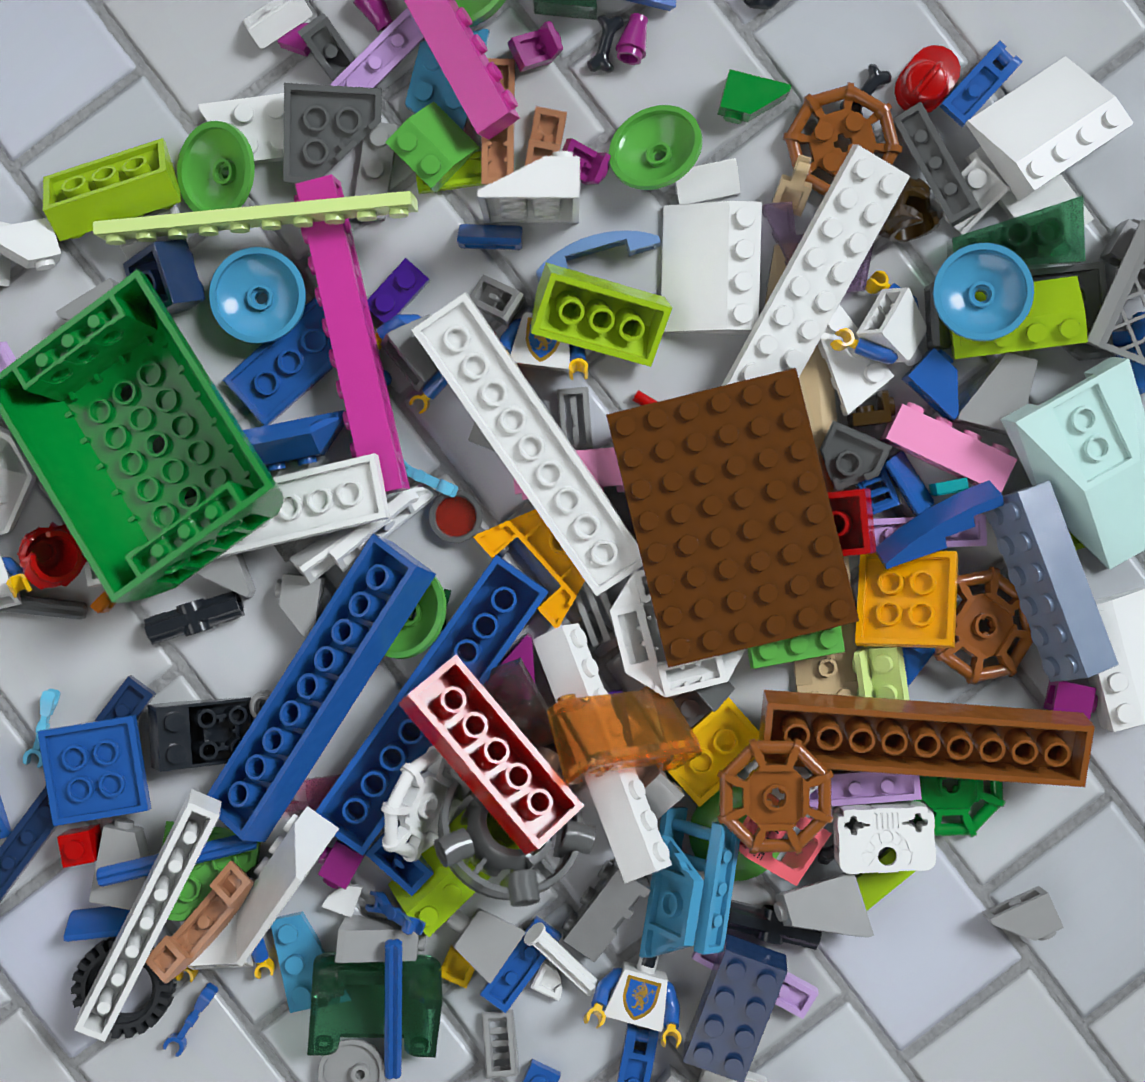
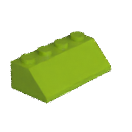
(110, 189)
(599, 314)
(1053, 320)
(443, 890)

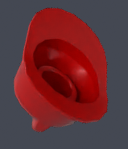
(927, 78)

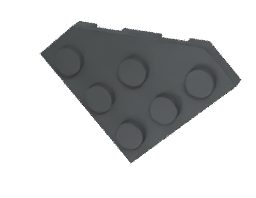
(324, 126)
(1093, 290)

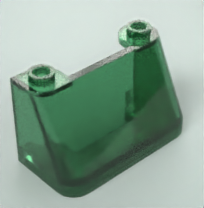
(351, 1003)

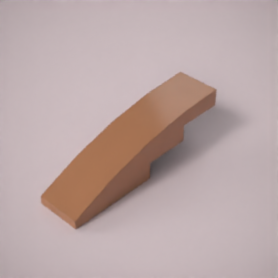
(498, 152)

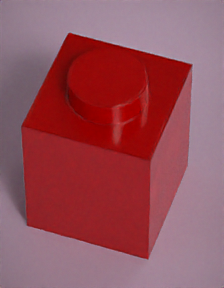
(79, 845)

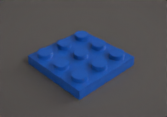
(94, 770)

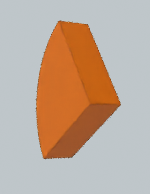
(102, 603)

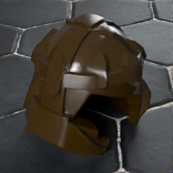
(911, 214)

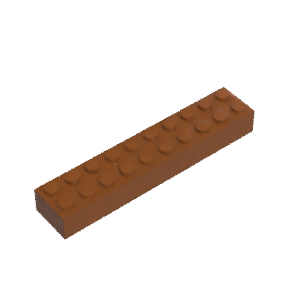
(931, 737)

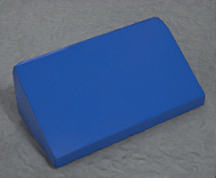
(490, 237)
(908, 483)
(95, 923)

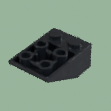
(196, 732)

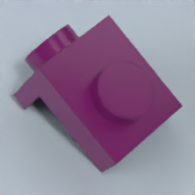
(536, 47)
(592, 164)

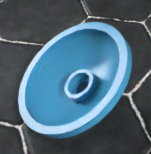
(987, 270)
(242, 280)

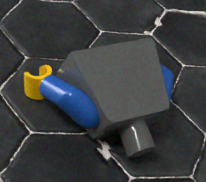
(411, 356)

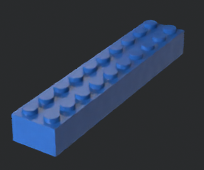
(480, 637)
(319, 688)

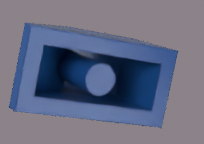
(936, 382)

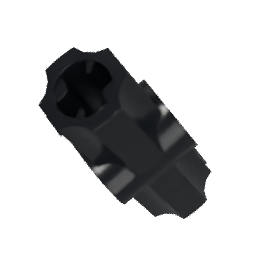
(194, 617)
(766, 926)

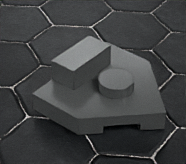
(852, 455)

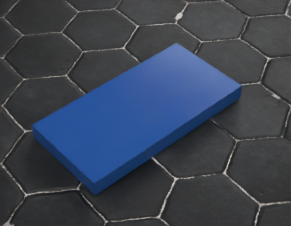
(284, 368)

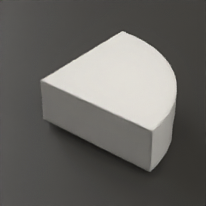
(343, 900)
(548, 980)

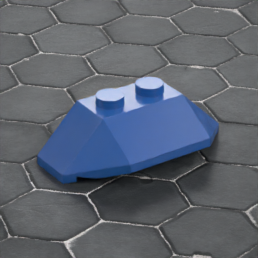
(295, 439)

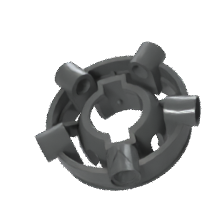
(491, 858)

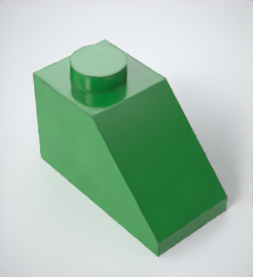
(749, 96)

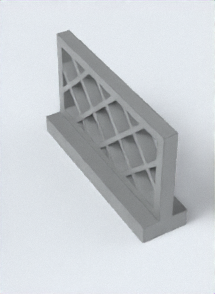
(1116, 299)

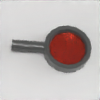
(457, 518)

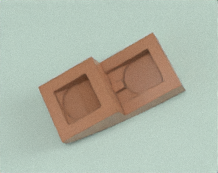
(546, 133)

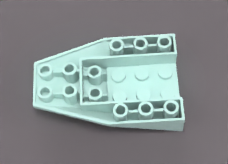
(1093, 455)

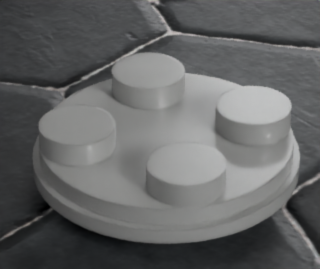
(352, 1062)

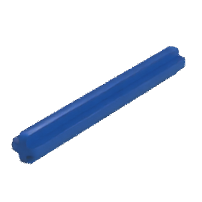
(141, 867)
(393, 1009)

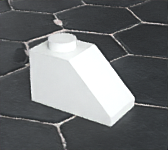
(30, 244)

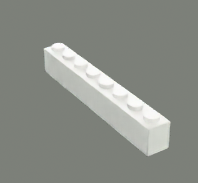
(619, 793)
(148, 915)

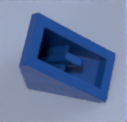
(406, 874)

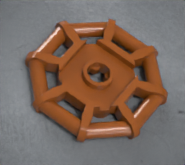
(842, 122)
(1001, 632)
(761, 810)

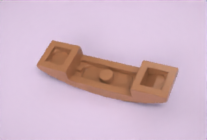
(203, 925)

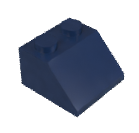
(171, 272)

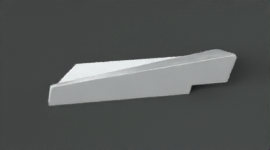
(345, 545)

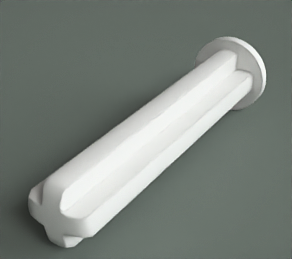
(561, 958)

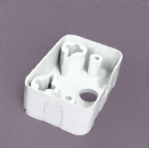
(882, 827)

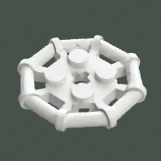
(417, 805)

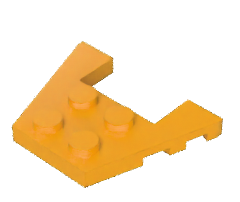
(544, 546)

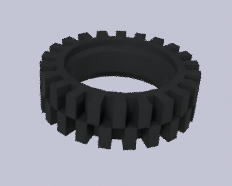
(130, 1022)

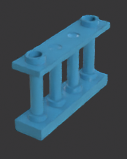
(718, 876)

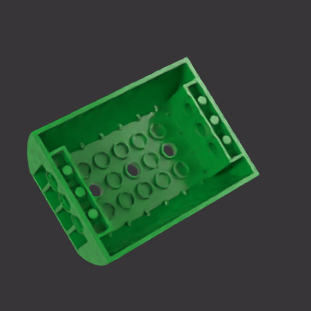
(99, 450)

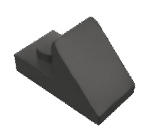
(326, 46)
(700, 702)

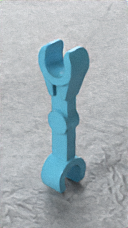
(439, 484)
(48, 703)

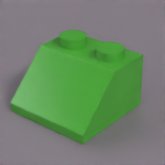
(432, 145)

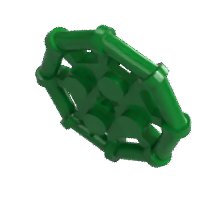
(959, 803)

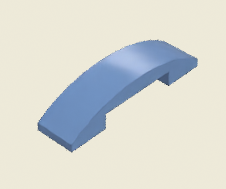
(635, 242)

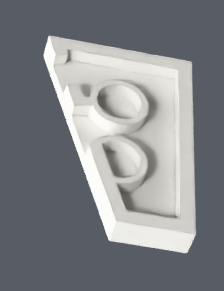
(851, 373)

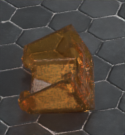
(620, 733)

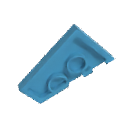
(296, 950)

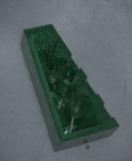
(1039, 238)

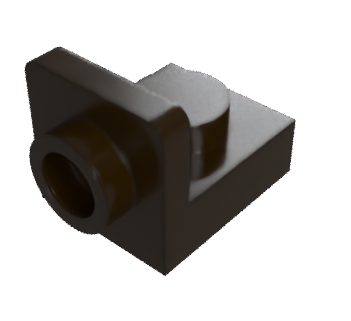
(868, 416)

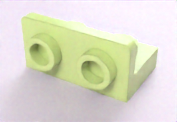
(880, 672)

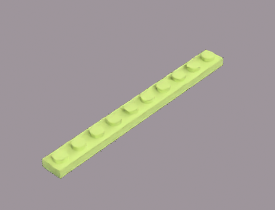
(265, 216)

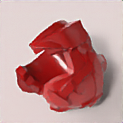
(50, 556)

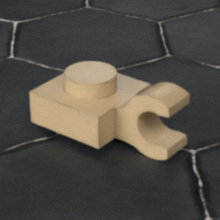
(795, 187)

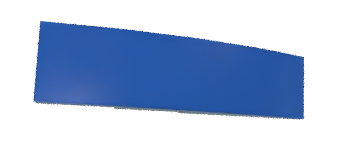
(928, 530)

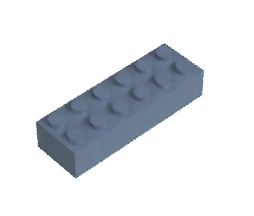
(1051, 584)

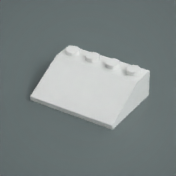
(1047, 126)
(536, 193)
(712, 266)
(1123, 686)
(280, 877)

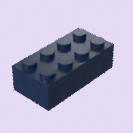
(735, 1008)

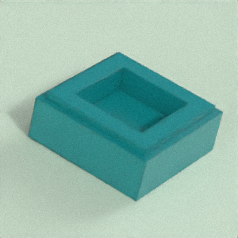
(948, 487)

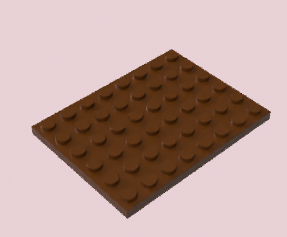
(732, 517)

